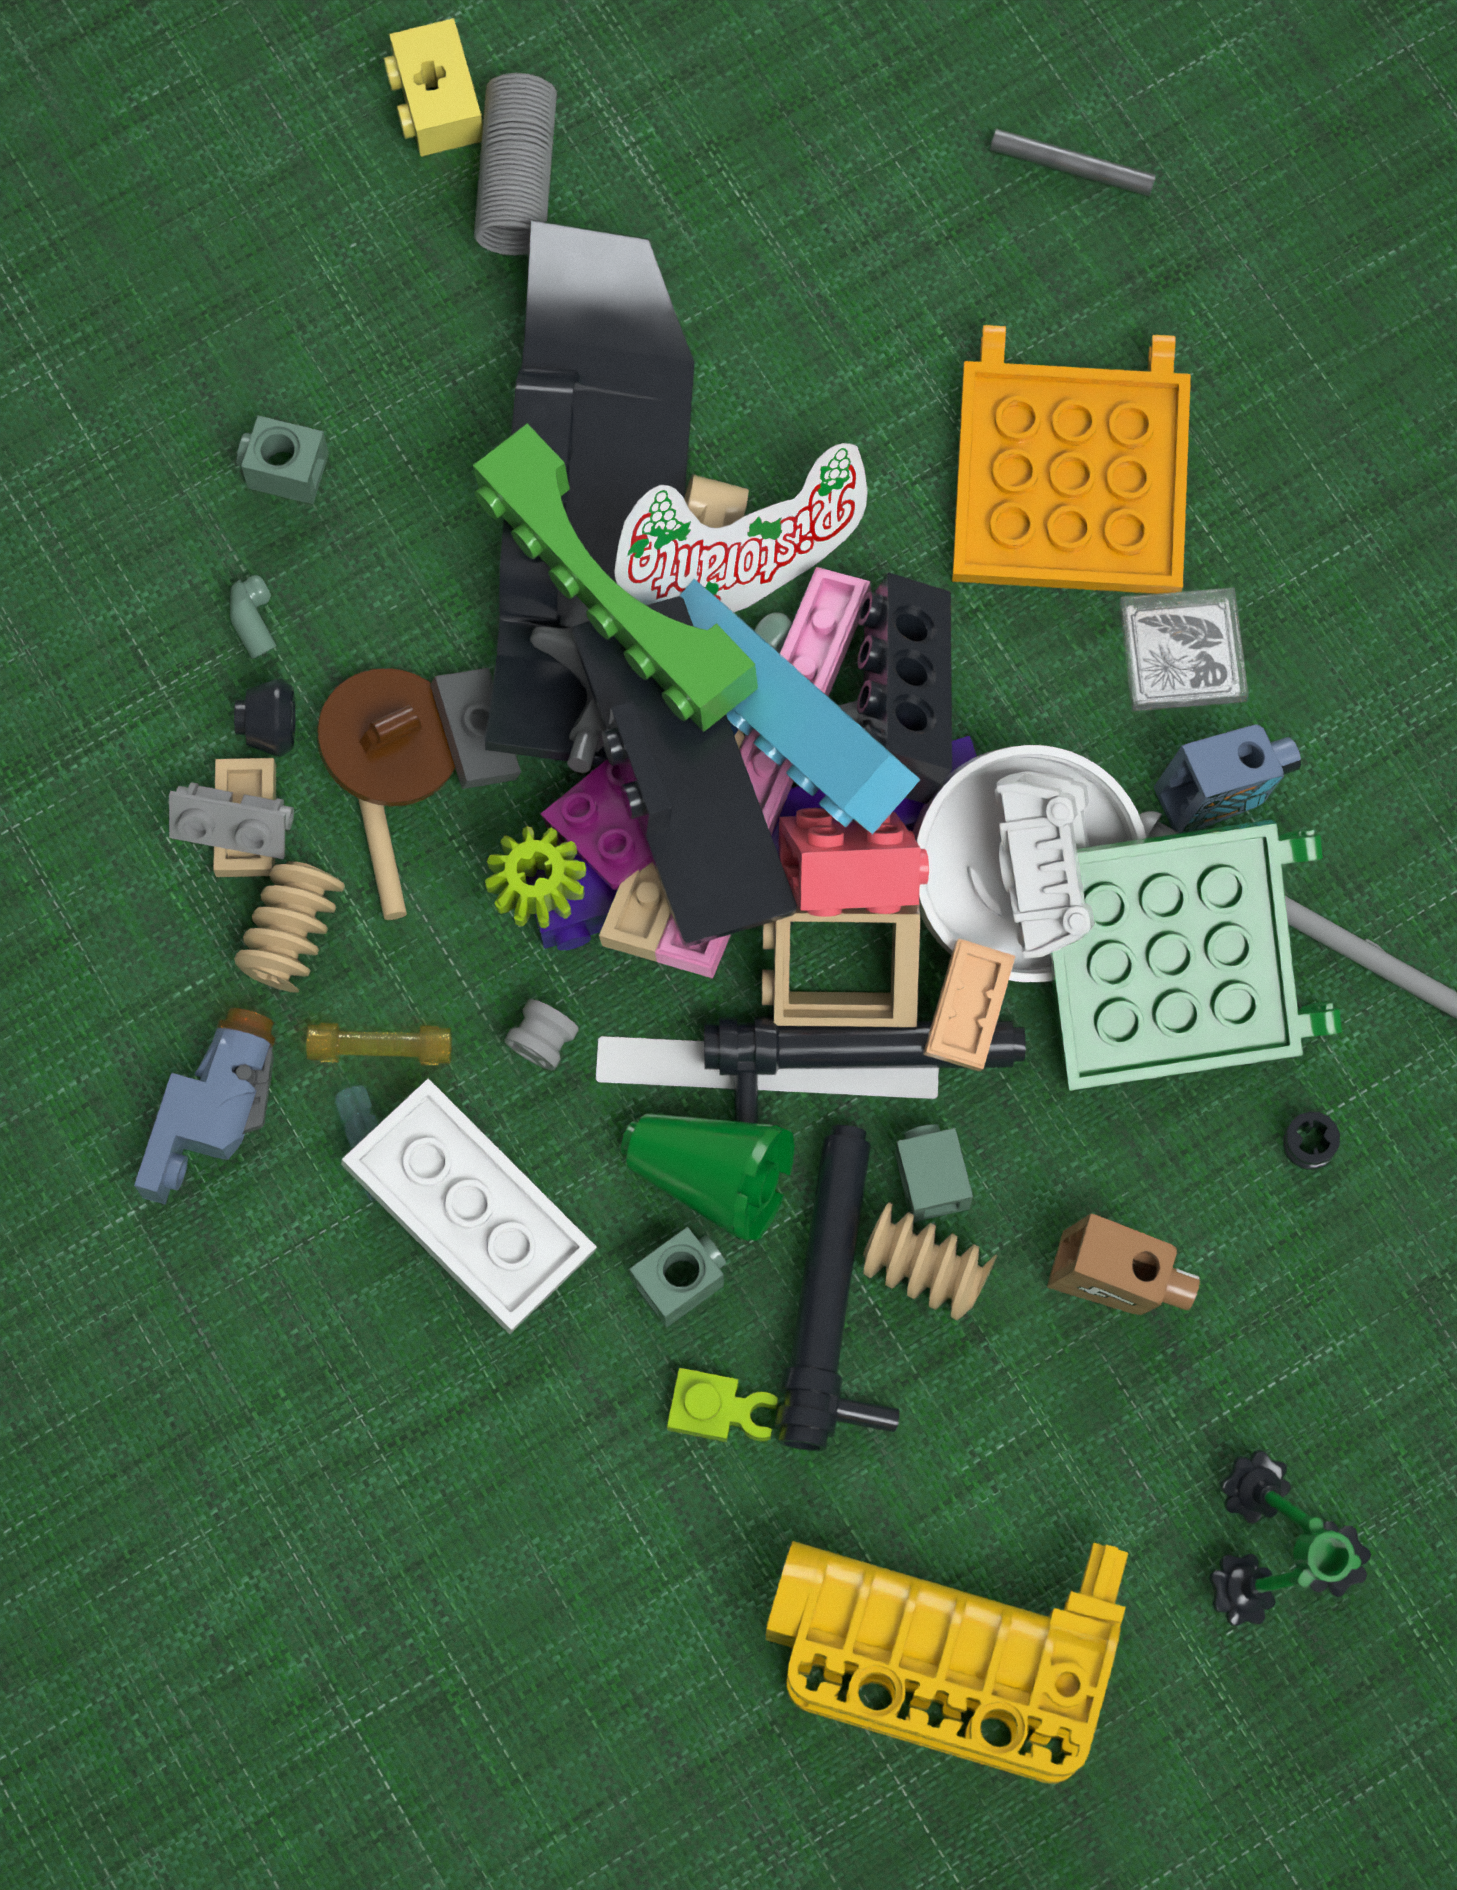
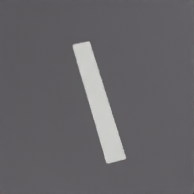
(683, 1065)

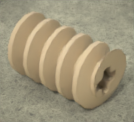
(286, 923)
(925, 1263)

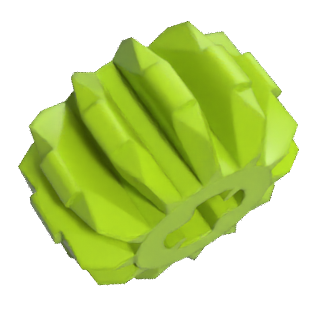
(548, 892)

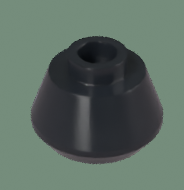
(268, 717)

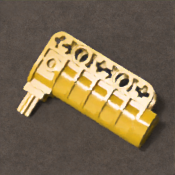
(954, 1653)

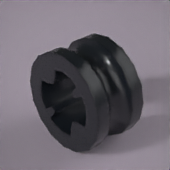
(1329, 1140)

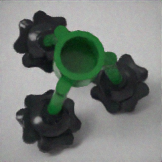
(1321, 1554)

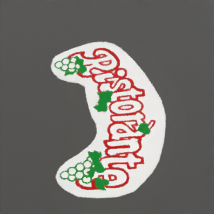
(745, 561)

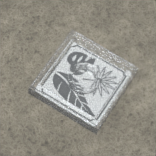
(1183, 649)

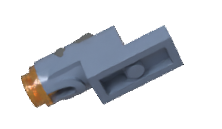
(211, 1112)

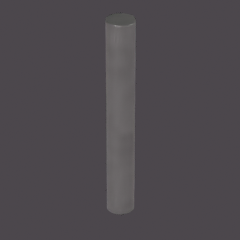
(1073, 162)

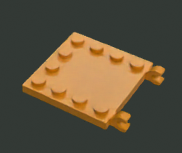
(1072, 473)

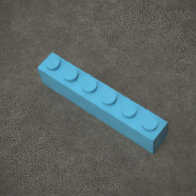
(807, 727)

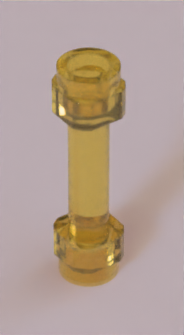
(327, 1042)

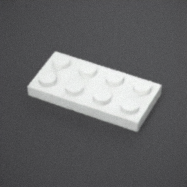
(468, 1206)

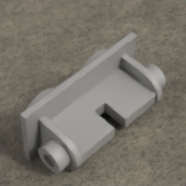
(212, 819)

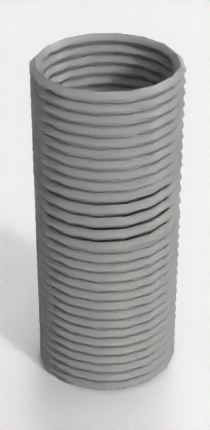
(513, 162)

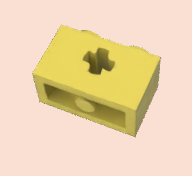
(434, 59)

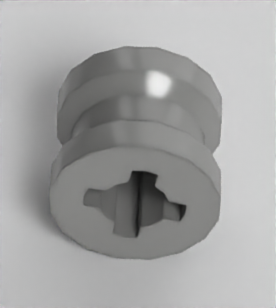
(541, 1034)

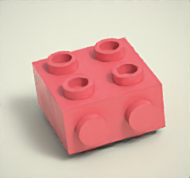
(849, 866)

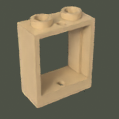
(846, 1008)

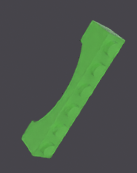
(696, 667)

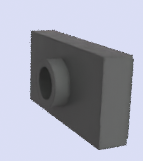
(464, 711)

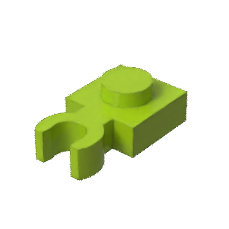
(708, 1405)

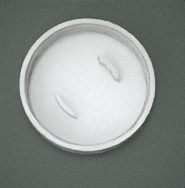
(963, 843)

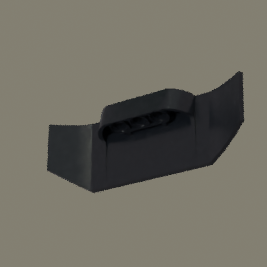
(613, 399)

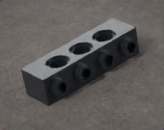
(909, 677)

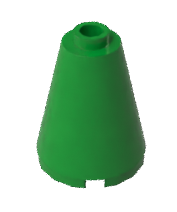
(714, 1167)

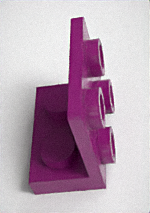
(599, 825)

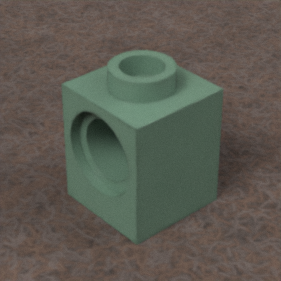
(295, 479)
(933, 1172)
(671, 1301)

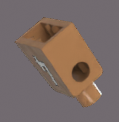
(1099, 1262)

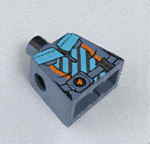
(1223, 776)

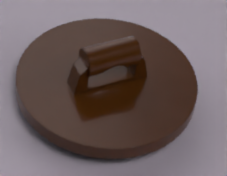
(384, 738)

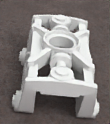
(1041, 859)

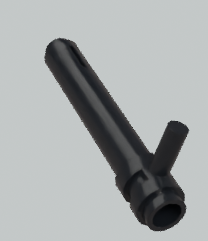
(765, 1047)
(812, 1379)

